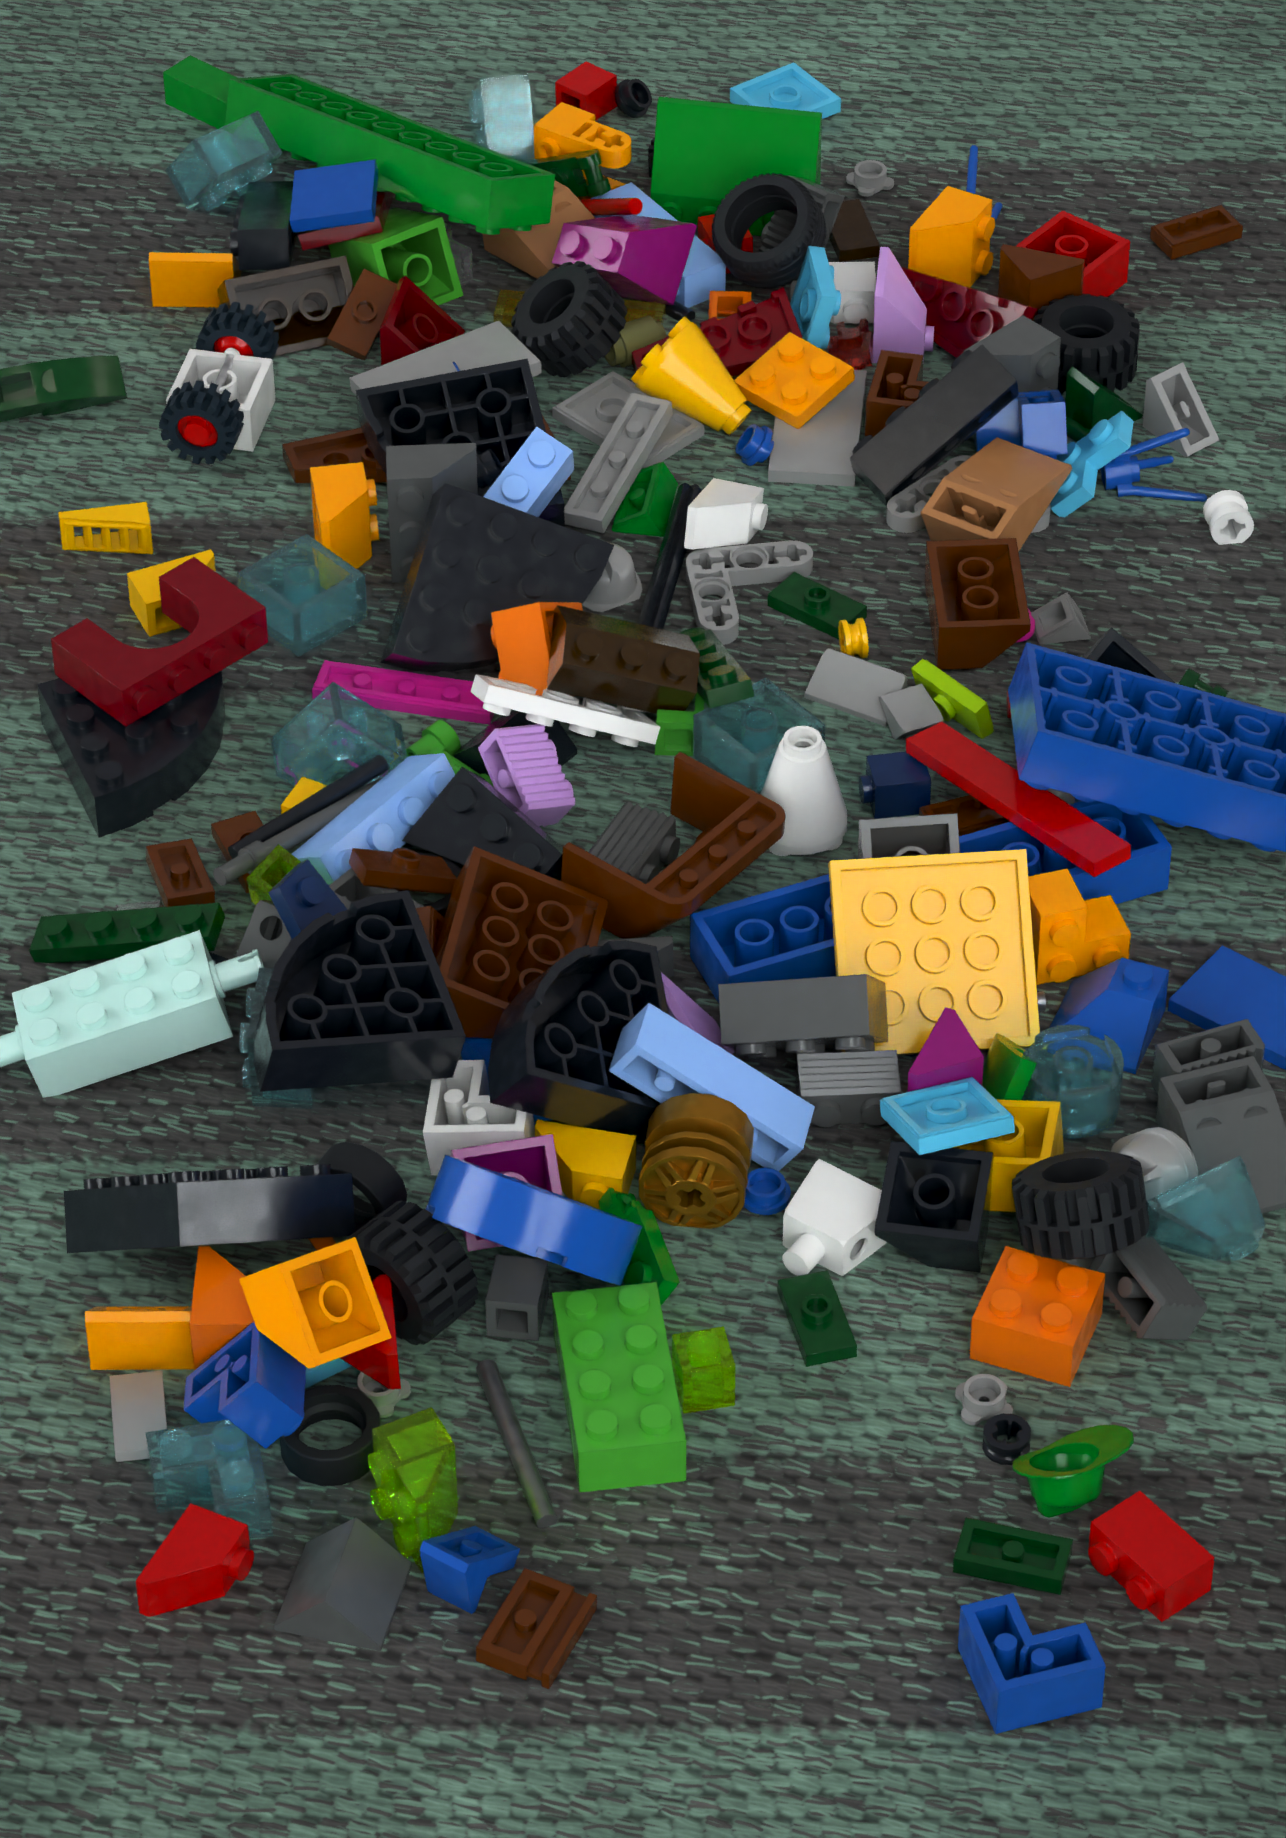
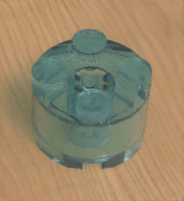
(1080, 1074)

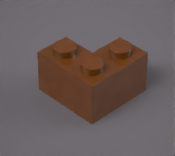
(894, 385)

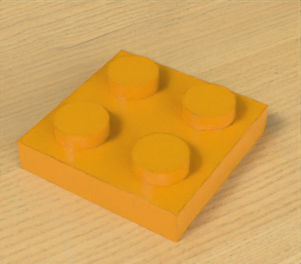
(794, 380)

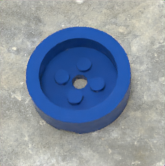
(533, 1220)

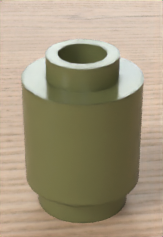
(634, 336)

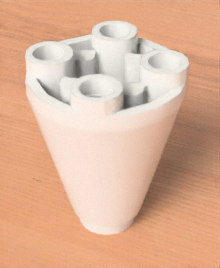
(809, 793)

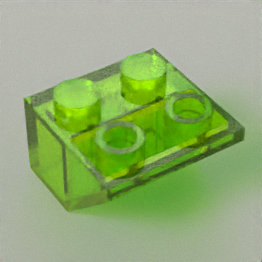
(414, 1480)

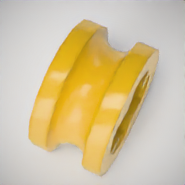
(853, 638)

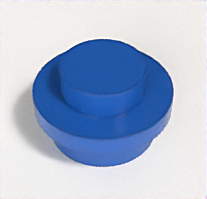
(755, 444)
(766, 1192)

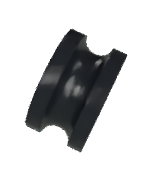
(1006, 1425)

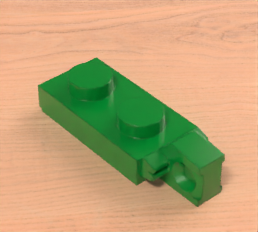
(650, 1257)

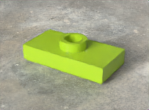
(954, 699)

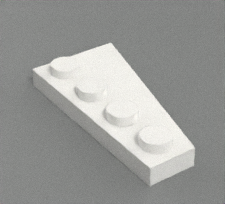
(625, 725)

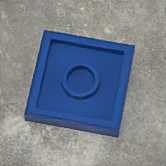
(334, 196)

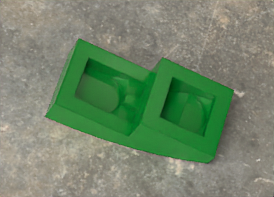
(1006, 1069)

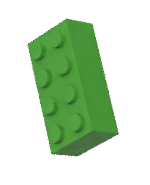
(618, 1387)

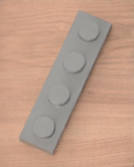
(617, 462)

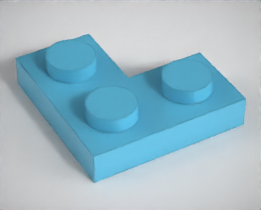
(1087, 456)

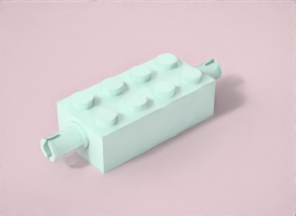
(124, 1013)

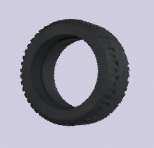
(746, 205)

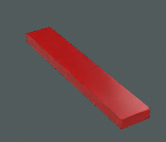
(1032, 810)

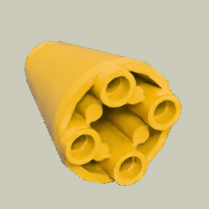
(693, 379)

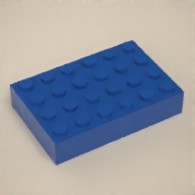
(1150, 746)

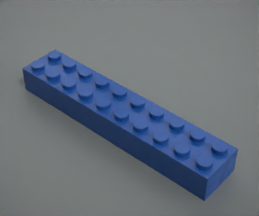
(791, 927)

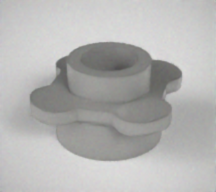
(870, 178)
(980, 1388)
(383, 1400)

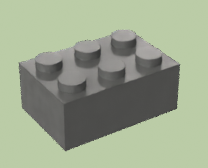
(803, 1015)

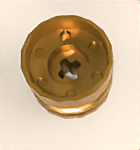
(696, 1161)

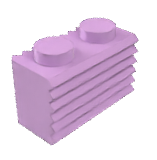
(528, 772)

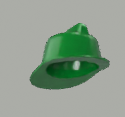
(1072, 1468)

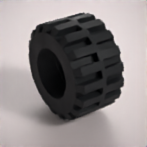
(569, 318)
(1095, 338)
(1081, 1205)
(426, 1269)

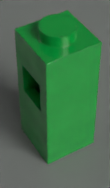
(198, 90)

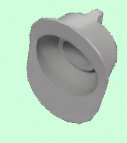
(617, 584)
(1163, 1158)

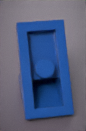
(461, 1563)

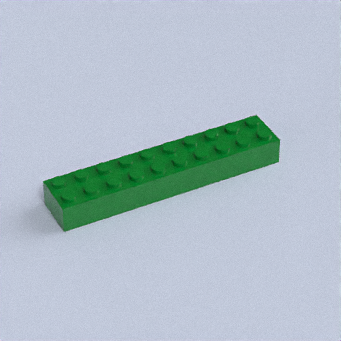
(412, 158)

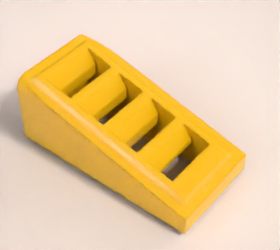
(121, 517)

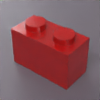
(1150, 1556)

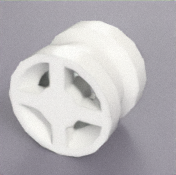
(1228, 517)

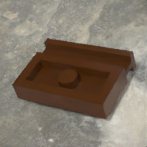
(536, 1628)

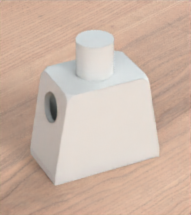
(830, 1222)

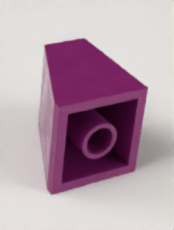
(633, 253)

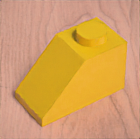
(591, 1160)

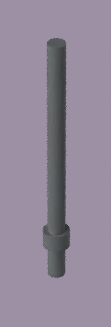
(254, 853)

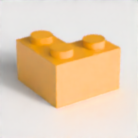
(1071, 932)

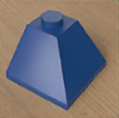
(1118, 1001)

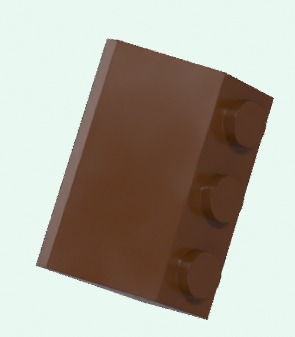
(974, 600)

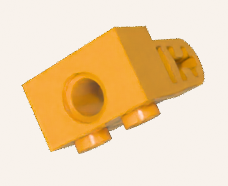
(575, 130)

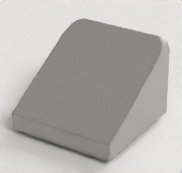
(1060, 621)
(910, 711)

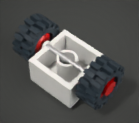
(223, 387)

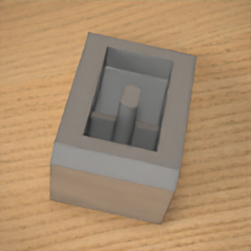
(1174, 405)

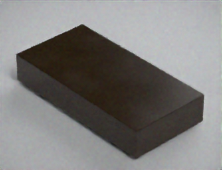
(852, 233)

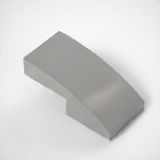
(136, 1409)

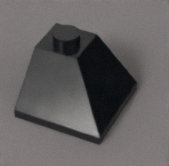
(937, 1205)

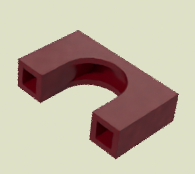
(137, 680)

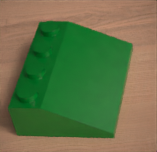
(714, 146)

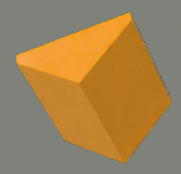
(189, 278)
(139, 1337)

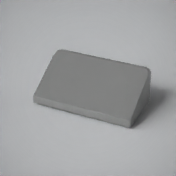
(853, 685)

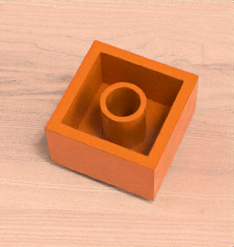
(1037, 1316)

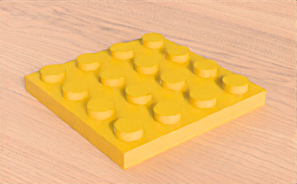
(939, 938)

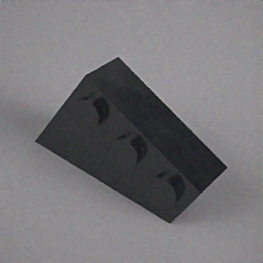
(478, 815)

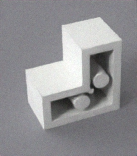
(463, 1117)

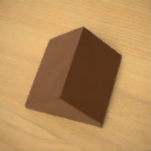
(1038, 276)

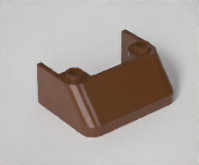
(736, 831)

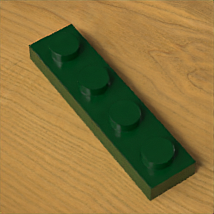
(719, 674)
(121, 931)

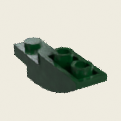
(60, 386)

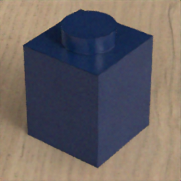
(895, 785)

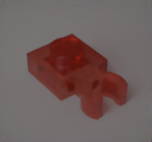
(853, 345)

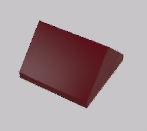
(413, 323)

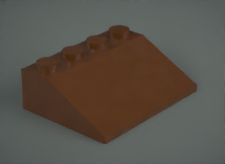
(507, 931)

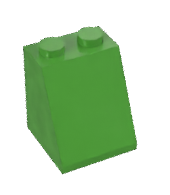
(409, 246)

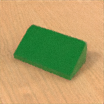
(647, 502)

